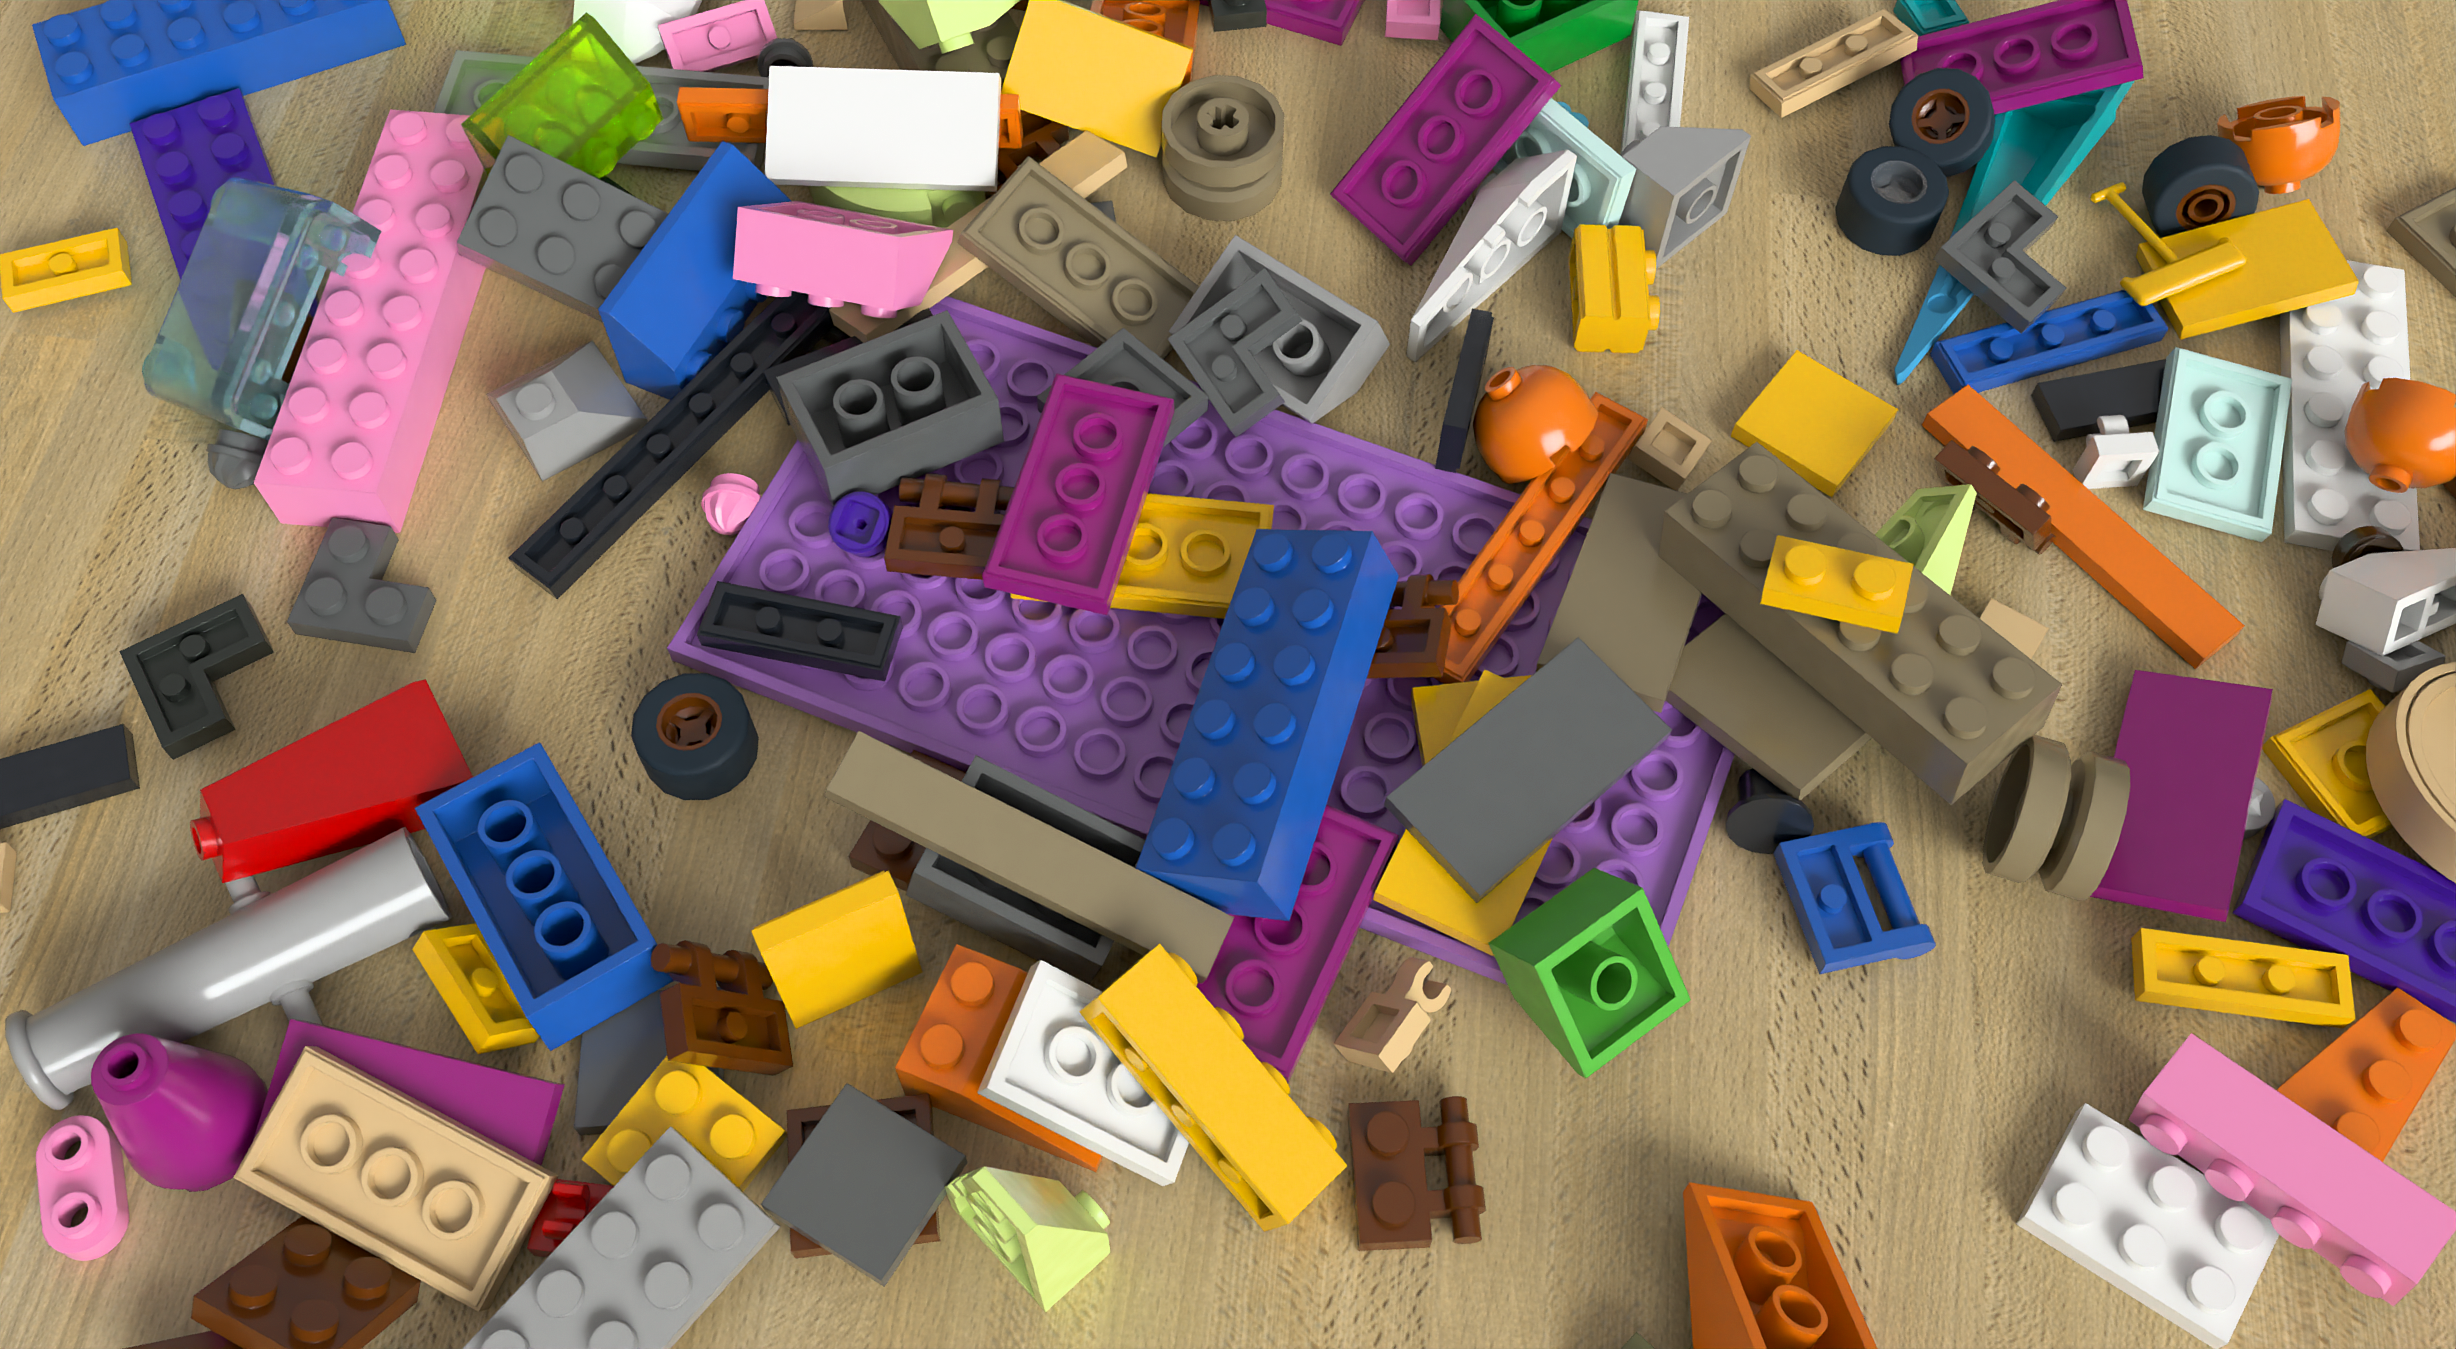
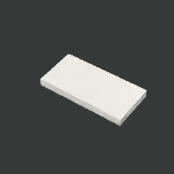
(883, 128)

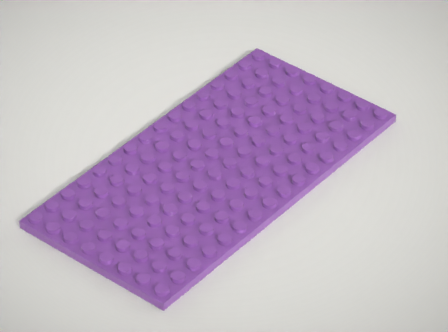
(1104, 699)

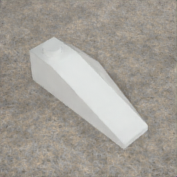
(1502, 231)

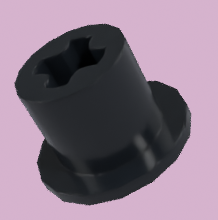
(1766, 815)

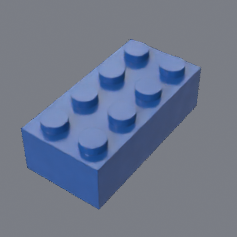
(543, 896)

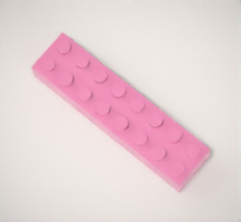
(381, 337)

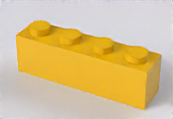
(1215, 1088)

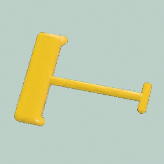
(2178, 273)

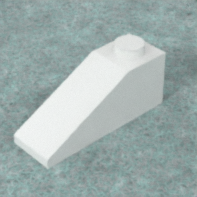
(2390, 598)

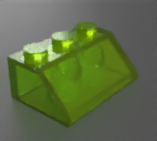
(572, 102)

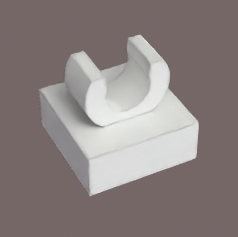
(2115, 455)

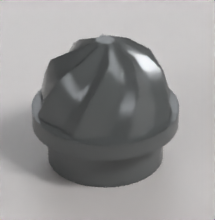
(783, 53)
(235, 458)

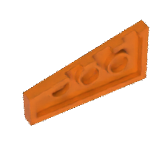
(2374, 1072)

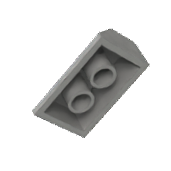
(1319, 358)

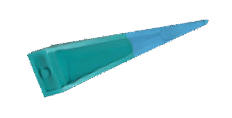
(2039, 151)

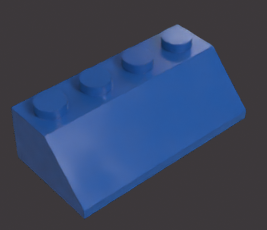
(680, 292)

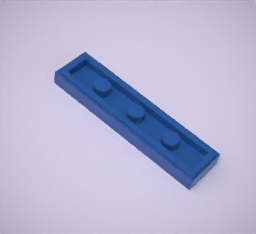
(2051, 343)

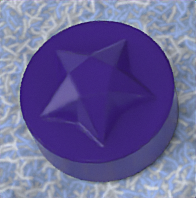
(860, 524)

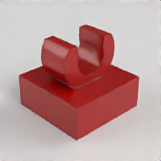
(562, 1212)

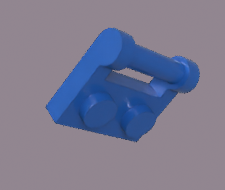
(1836, 906)

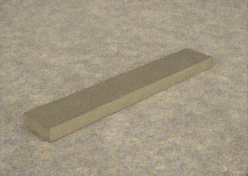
(1026, 854)

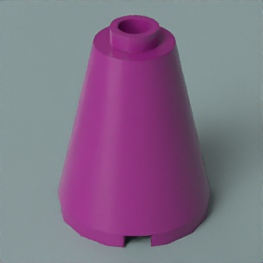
(178, 1109)

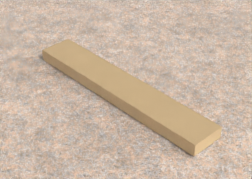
(1080, 164)

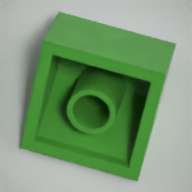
(1592, 969)

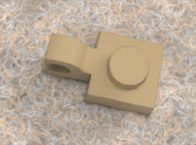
(1390, 1023)

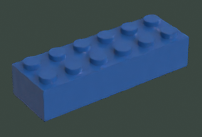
(159, 55)
(1271, 721)

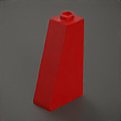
(331, 787)

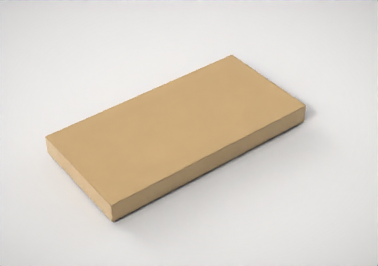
(396, 1177)

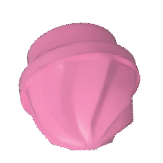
(730, 502)

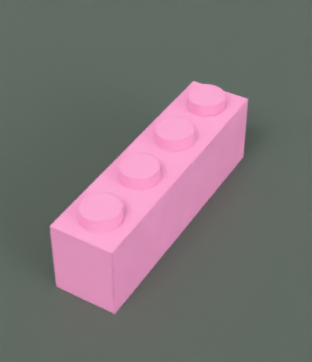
(2294, 1171)

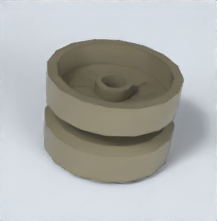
(1222, 147)
(2056, 818)

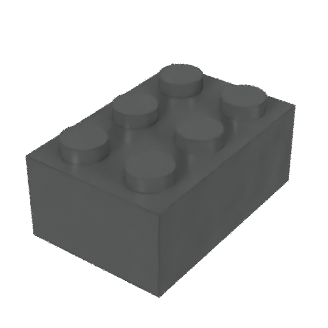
(556, 228)
(892, 408)
(1006, 913)

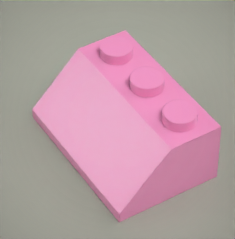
(838, 256)

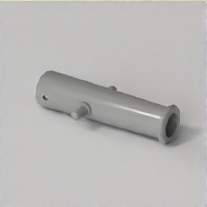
(254, 956)

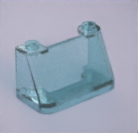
(249, 300)

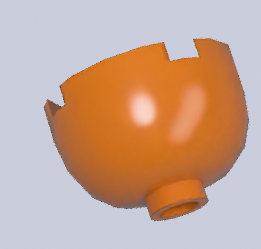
(2285, 139)
(1530, 418)
(2403, 434)

